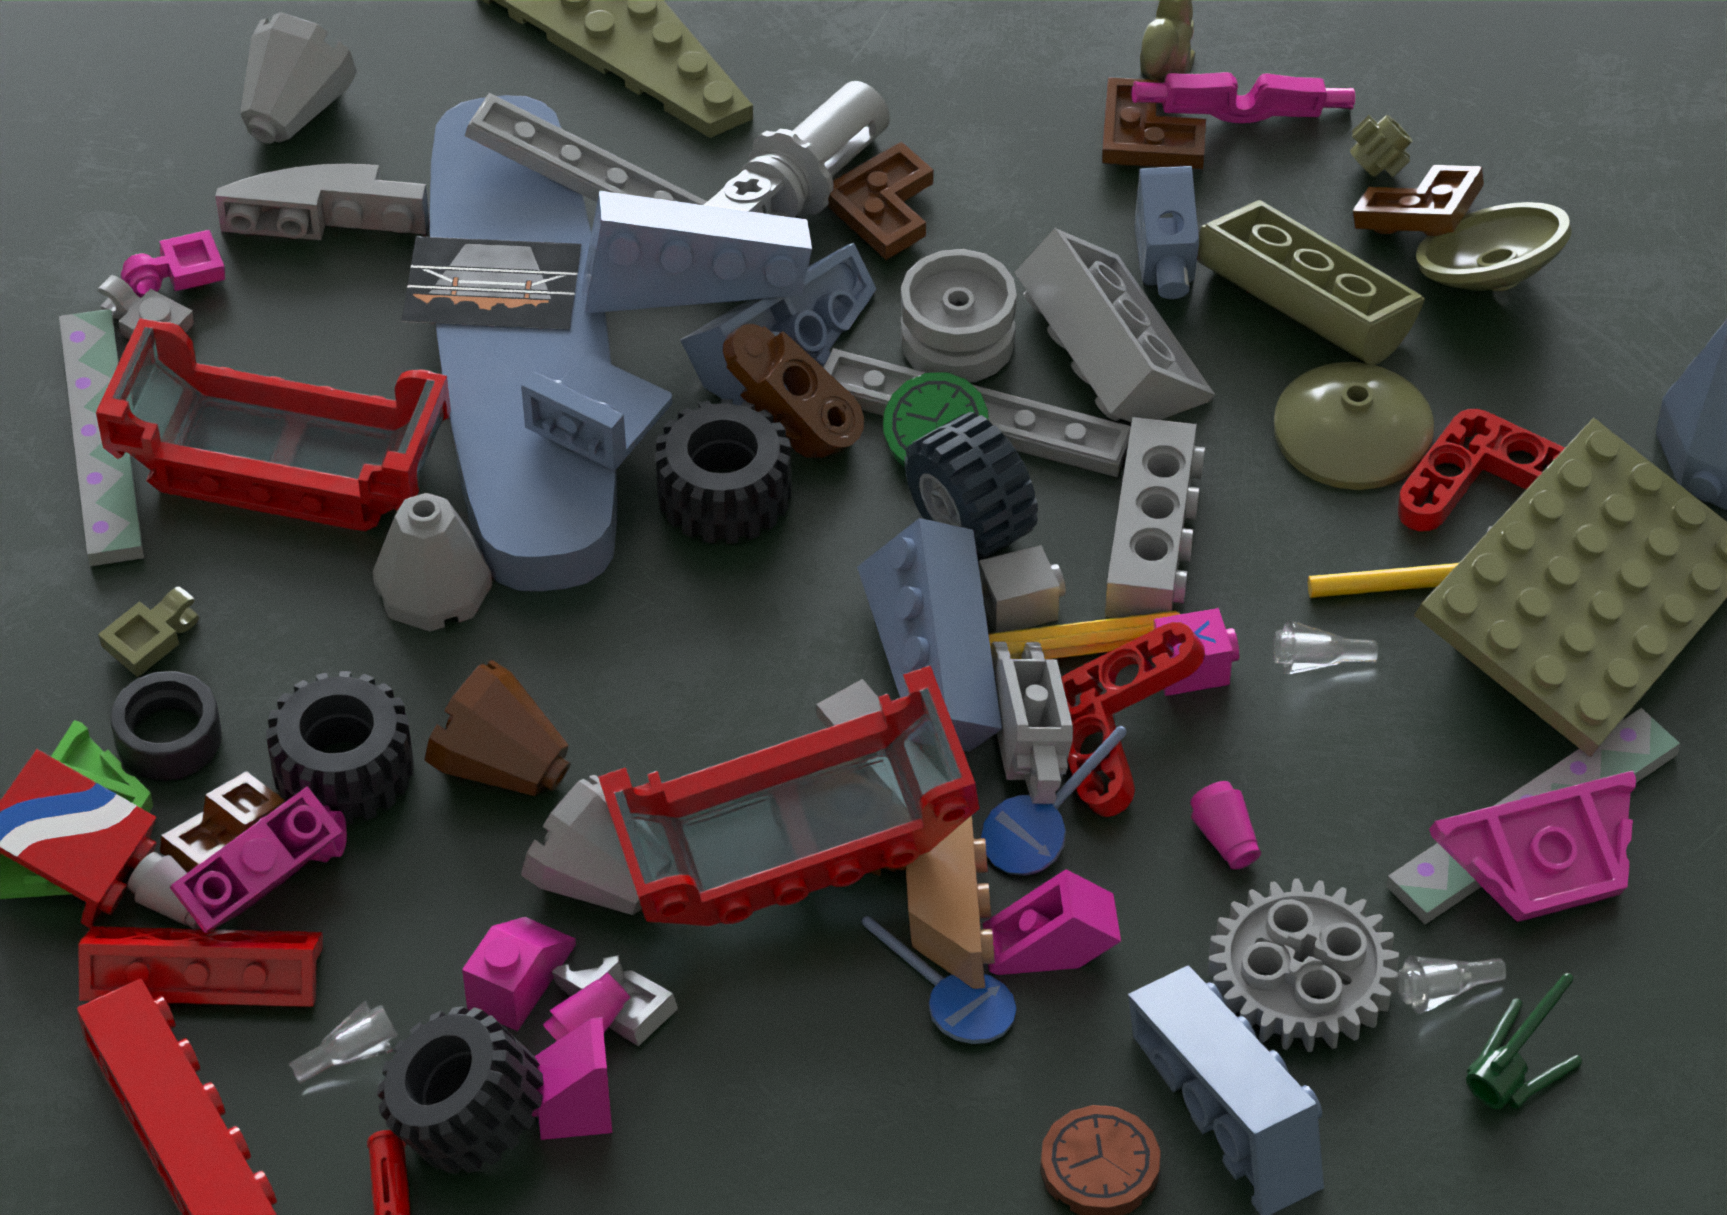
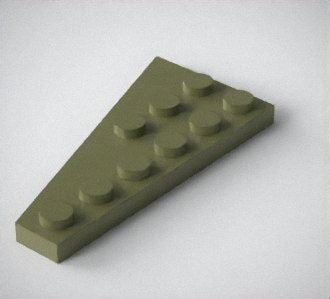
(648, 50)

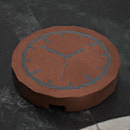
(1100, 1160)

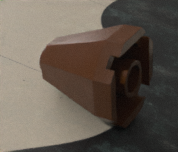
(498, 736)

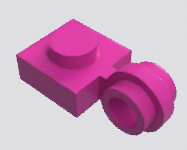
(185, 259)

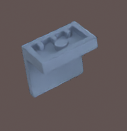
(594, 409)

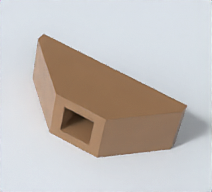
(948, 906)

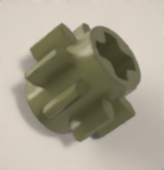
(1381, 146)

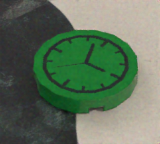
(926, 405)

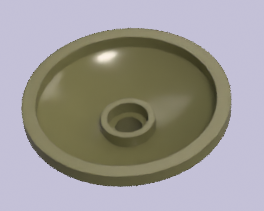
(1496, 246)
(1353, 425)

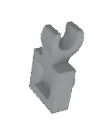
(152, 306)

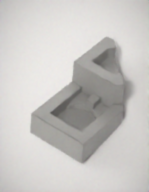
(641, 1014)

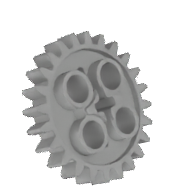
(1304, 964)

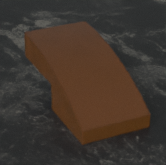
(225, 816)

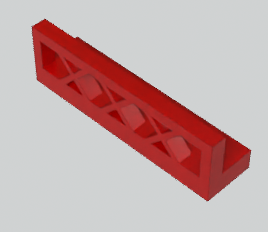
(202, 966)

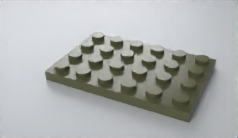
(1586, 586)

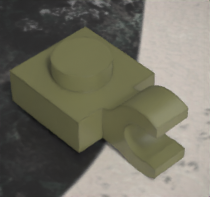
(147, 635)

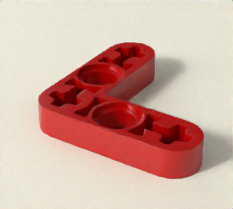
(1486, 452)
(1096, 710)

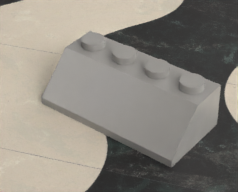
(1110, 330)

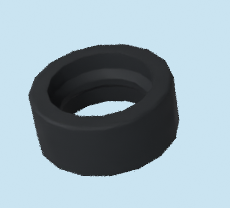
(160, 692)

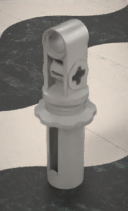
(795, 168)

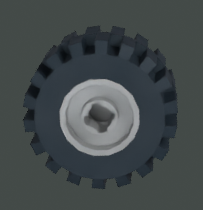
(974, 481)

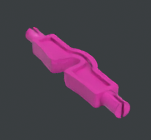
(1218, 96)

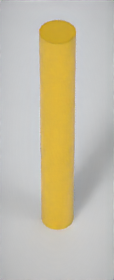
(1378, 580)

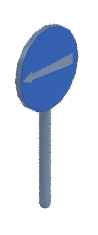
(1030, 836)
(954, 1006)

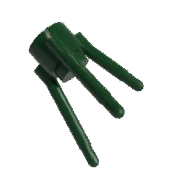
(1500, 1074)

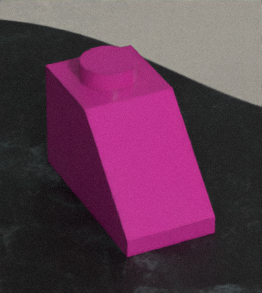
(1054, 927)
(514, 969)
(575, 1085)

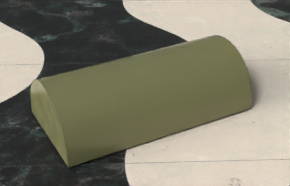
(1310, 280)

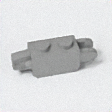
(1033, 720)

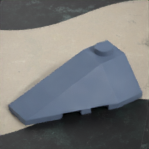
(829, 305)
(1695, 423)

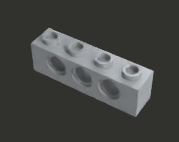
(1152, 518)

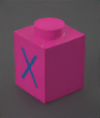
(1220, 650)

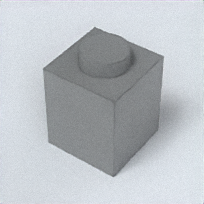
(1021, 589)

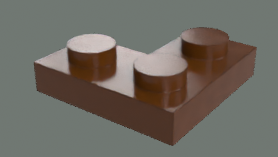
(1141, 138)
(874, 196)
(1432, 208)

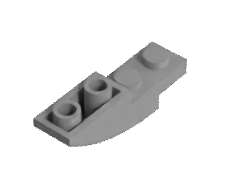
(307, 198)

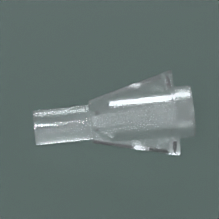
(1309, 648)
(1432, 981)
(356, 1038)

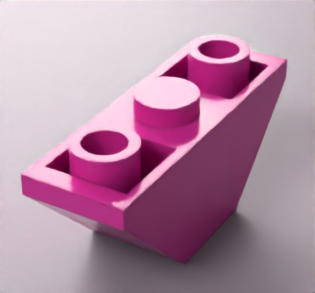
(256, 861)

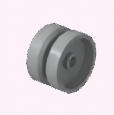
(958, 314)

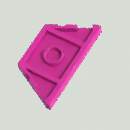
(1547, 847)

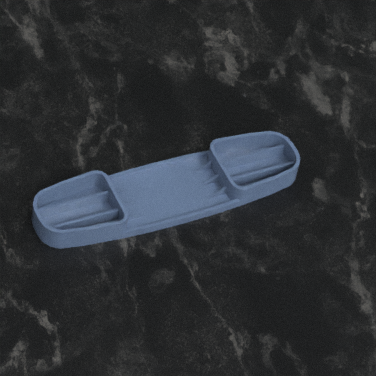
(530, 502)

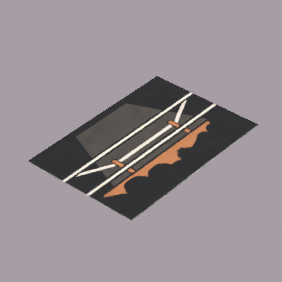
(492, 282)

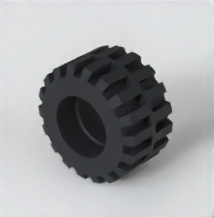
(728, 502)
(334, 713)
(460, 1090)

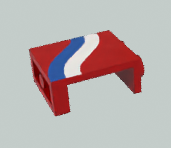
(74, 833)

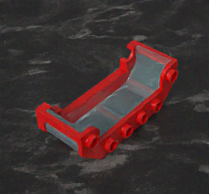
(267, 438)
(796, 812)

